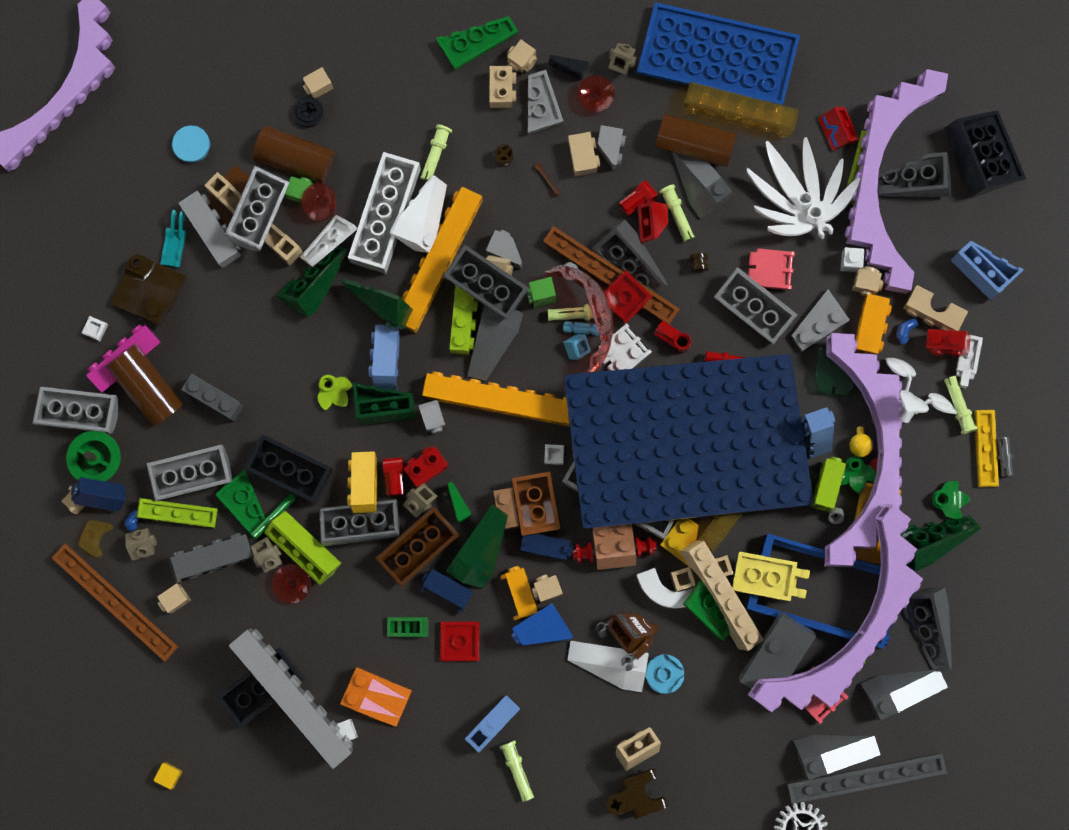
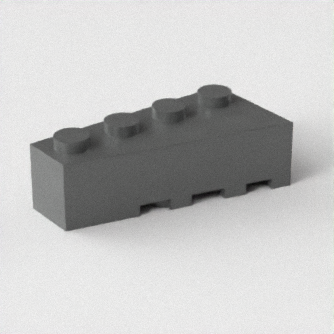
(210, 558)

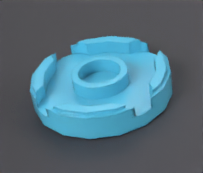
(191, 144)
(664, 674)

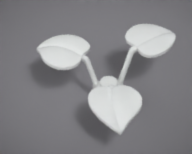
(911, 403)

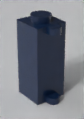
(98, 494)
(546, 546)
(447, 589)

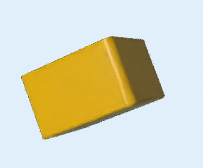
(167, 775)

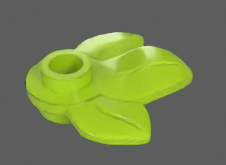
(335, 394)

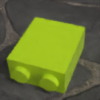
(828, 484)

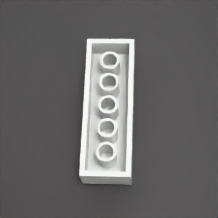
(387, 198)

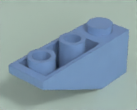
(492, 723)

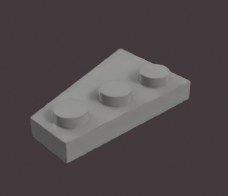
(542, 103)
(820, 322)

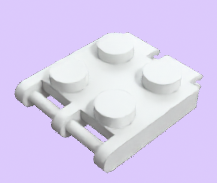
(624, 351)

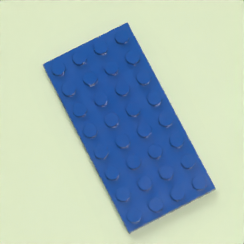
(718, 53)

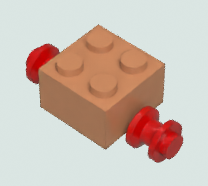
(614, 547)

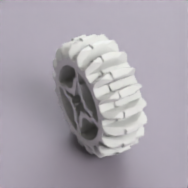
(807, 824)

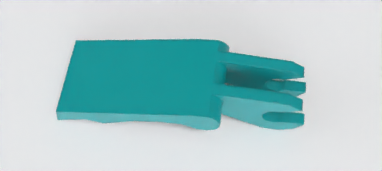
(174, 241)

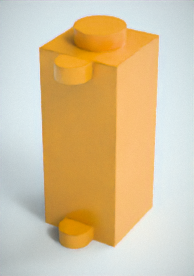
(521, 592)

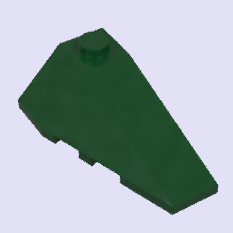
(311, 288)
(384, 304)
(938, 539)
(479, 554)

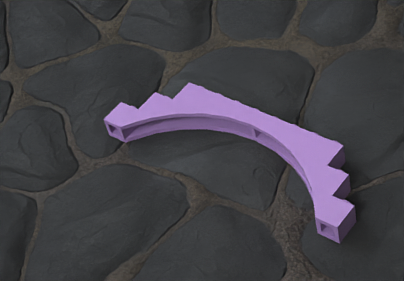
(86, 74)
(866, 222)
(882, 398)
(894, 589)

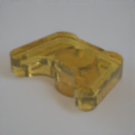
(92, 535)

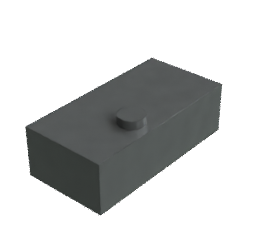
(779, 651)

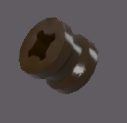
(506, 152)
(699, 262)

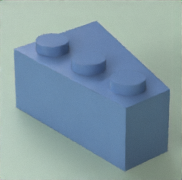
(985, 269)
(384, 357)
(818, 432)

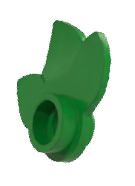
(857, 476)
(952, 500)

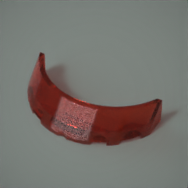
(599, 307)

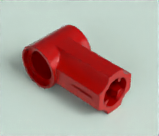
(642, 194)
(672, 336)
(393, 470)

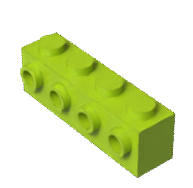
(463, 322)
(303, 547)

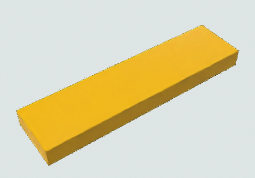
(986, 448)

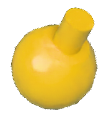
(861, 444)

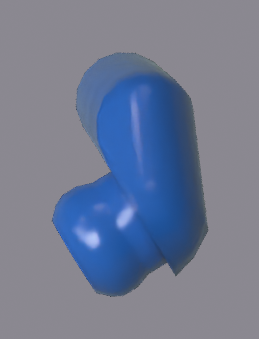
(903, 330)
(131, 521)

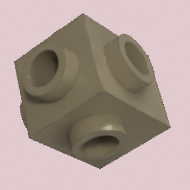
(622, 58)
(417, 503)
(140, 544)
(266, 555)

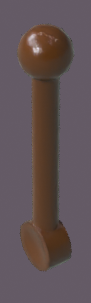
(538, 167)

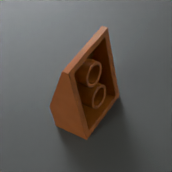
(536, 503)

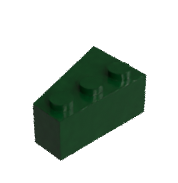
(382, 405)

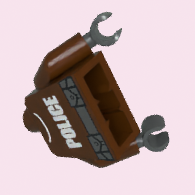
(631, 632)

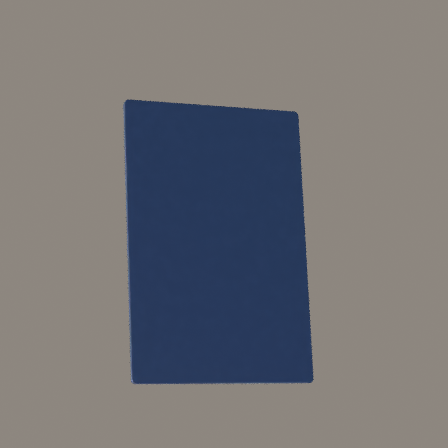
(687, 441)

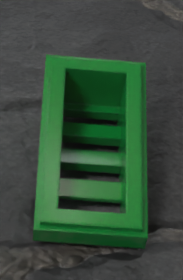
(461, 510)
(424, 626)

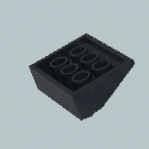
(984, 152)

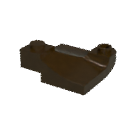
(148, 289)

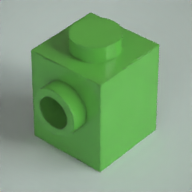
(296, 188)

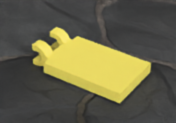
(768, 577)

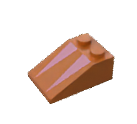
(376, 697)

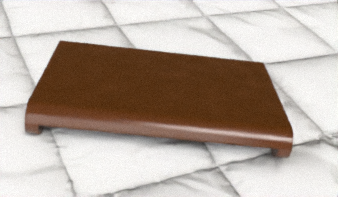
(238, 180)

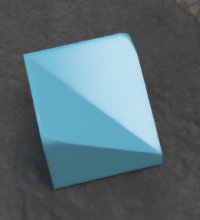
(577, 346)

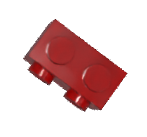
(948, 342)
(426, 466)

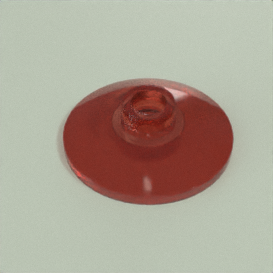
(593, 85)
(312, 201)
(283, 587)

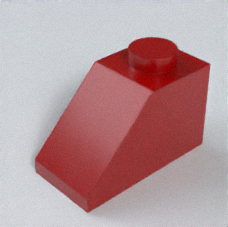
(652, 220)

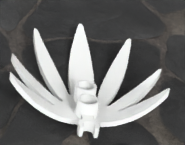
(807, 209)

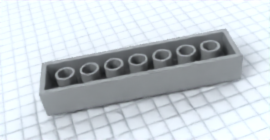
(291, 697)

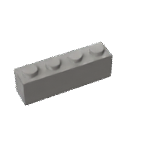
(209, 228)

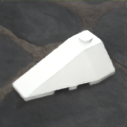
(420, 221)
(606, 664)

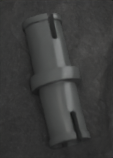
(1005, 456)

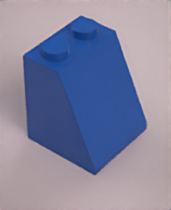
(542, 628)

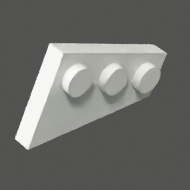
(328, 239)

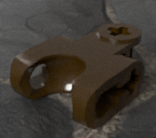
(634, 797)

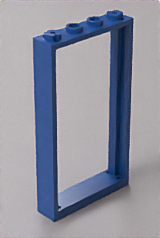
(752, 599)

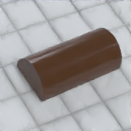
(695, 140)
(293, 154)
(144, 385)
(417, 546)

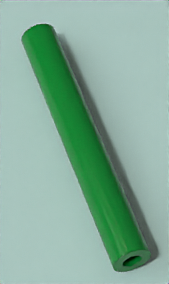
(279, 510)

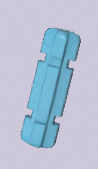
(580, 328)

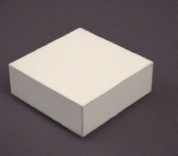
(94, 328)
(554, 454)

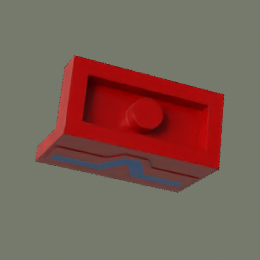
(838, 128)

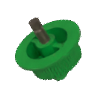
(93, 456)

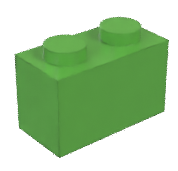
(541, 293)

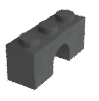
(212, 397)

